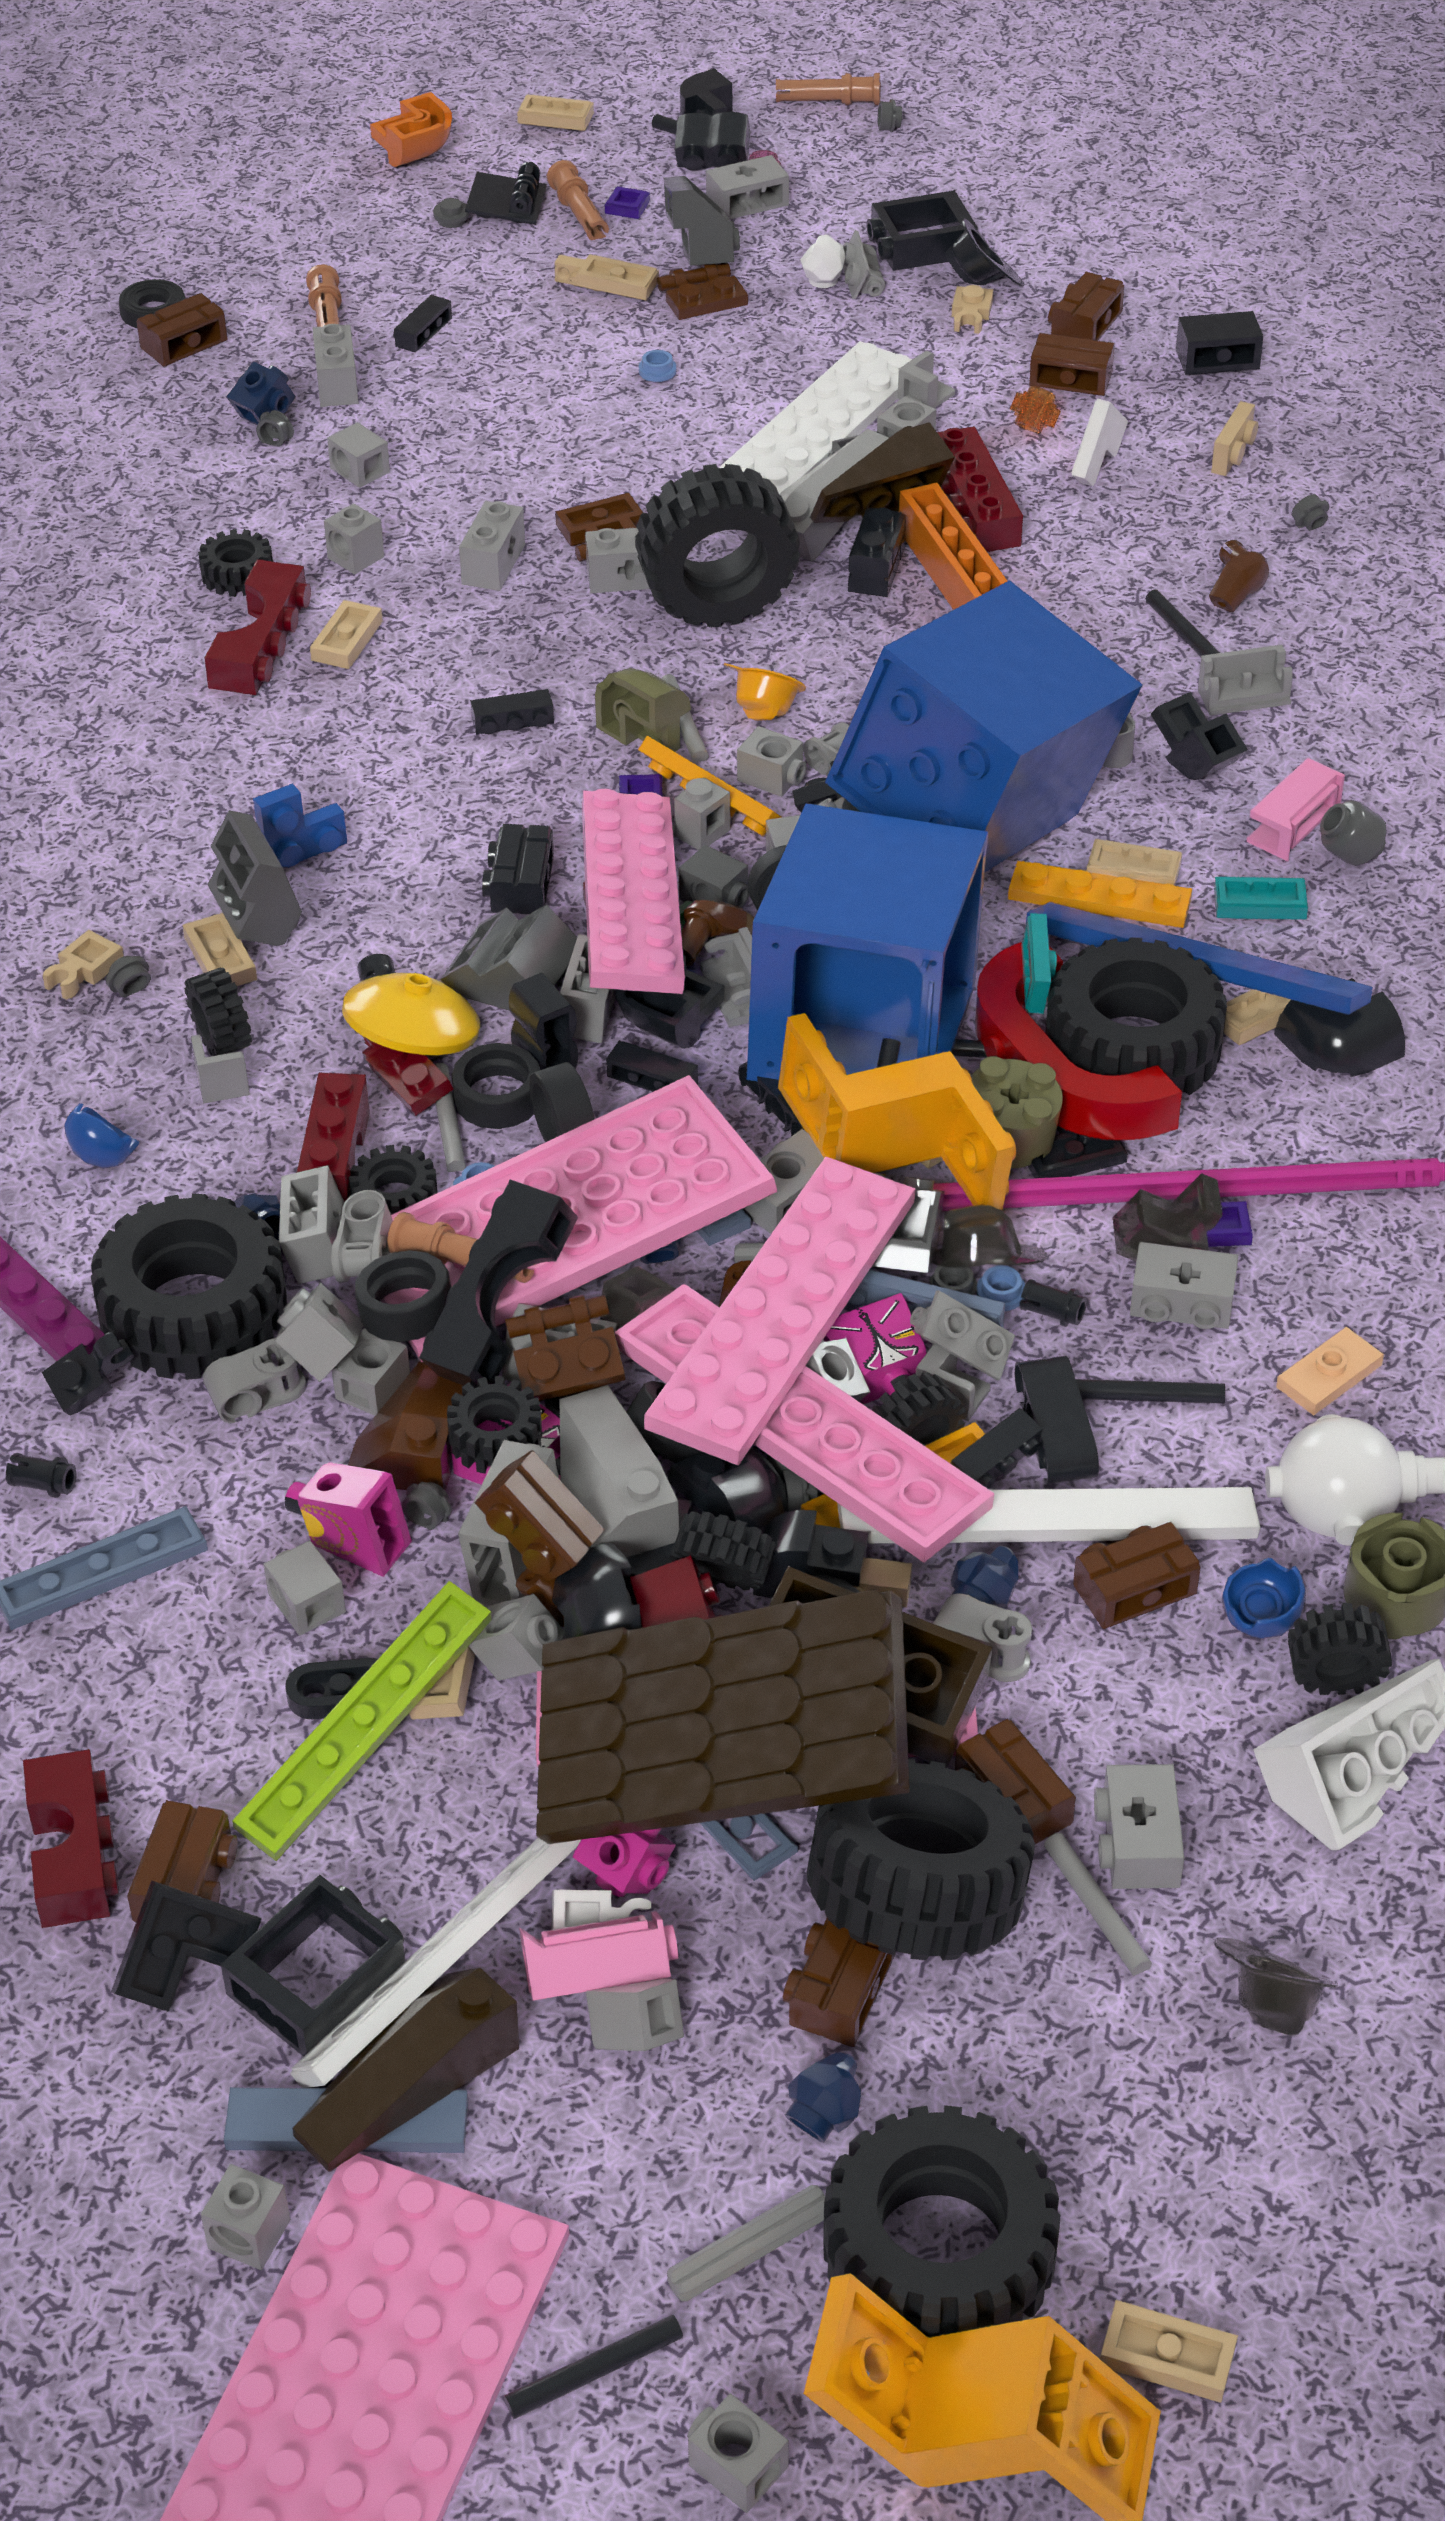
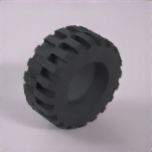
(705, 505)
(1143, 983)
(181, 1241)
(924, 1866)
(955, 2159)

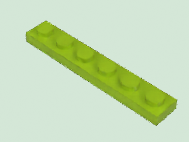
(361, 1721)

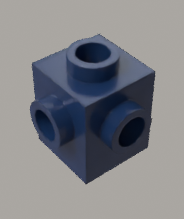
(260, 391)

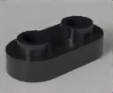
(328, 1678)

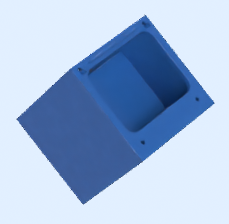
(985, 723)
(867, 937)

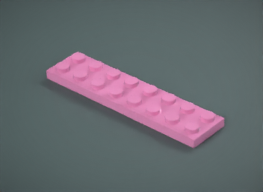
(631, 893)
(779, 1311)
(830, 1439)

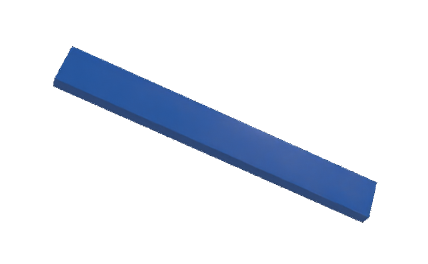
(1226, 964)

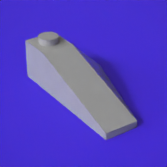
(803, 494)
(615, 1473)

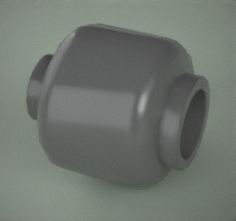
(1353, 832)

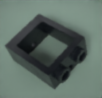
(914, 213)
(275, 2006)

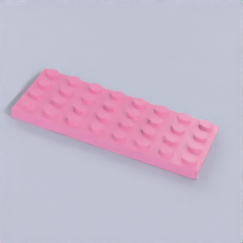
(629, 1178)
(374, 2355)

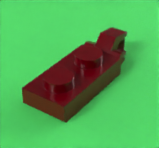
(408, 1076)

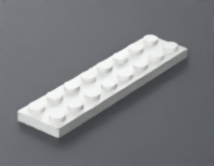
(830, 409)

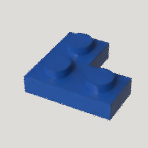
(294, 834)

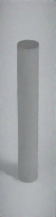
(689, 730)
(449, 1128)
(1097, 1904)

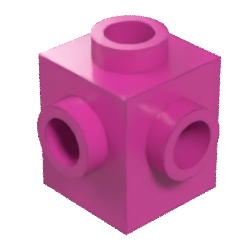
(627, 1861)

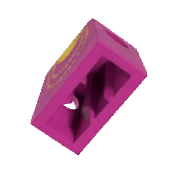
(352, 1515)

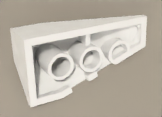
(1346, 1758)

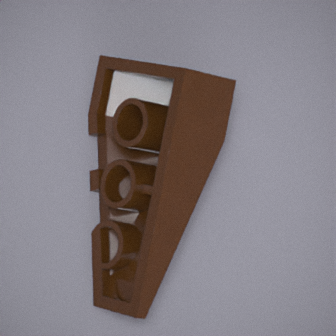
(411, 1432)

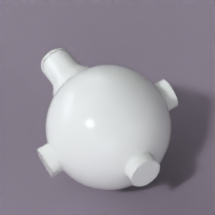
(1346, 1474)

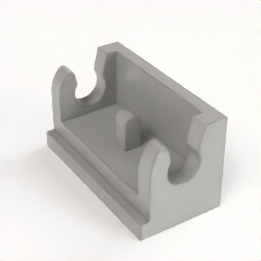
(1245, 680)
(733, 972)

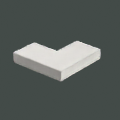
(1100, 438)

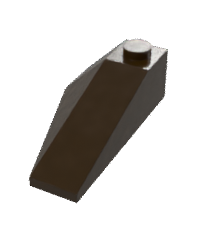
(902, 462)
(422, 2056)

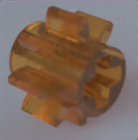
(1035, 409)

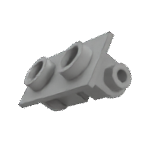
(862, 268)
(964, 1334)

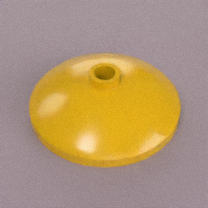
(411, 1014)

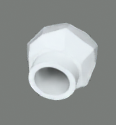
(823, 262)

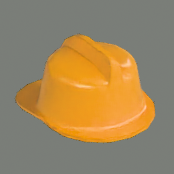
(765, 692)

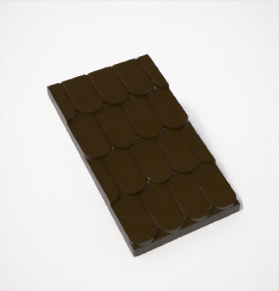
(722, 1717)

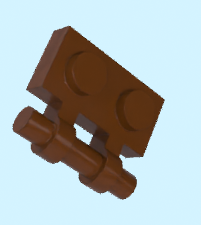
(702, 290)
(611, 512)
(569, 1363)

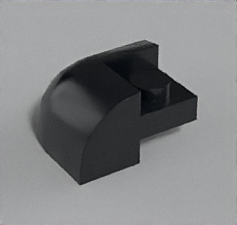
(671, 1015)
(1343, 1041)
(741, 1492)
(595, 1594)

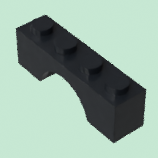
(523, 1231)

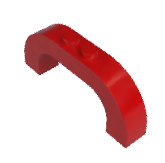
(1092, 1103)

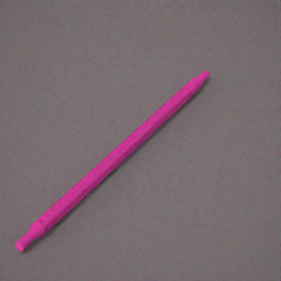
(1231, 1183)

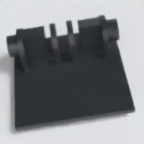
(508, 197)

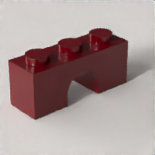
(336, 1126)
(71, 1878)

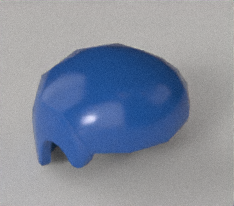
(96, 1139)
(1267, 1593)

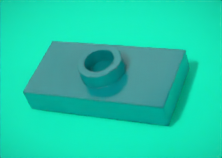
(1260, 898)
(1038, 963)

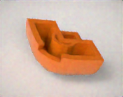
(415, 132)

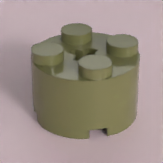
(1023, 1102)
(1398, 1573)

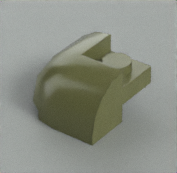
(640, 705)

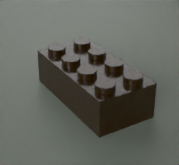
(941, 1671)

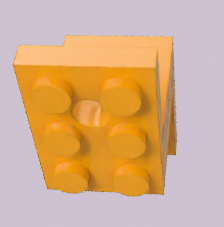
(896, 1114)
(983, 2402)

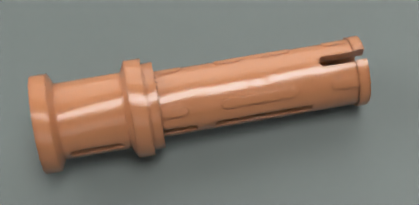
(847, 89)
(573, 192)
(325, 296)
(436, 1240)

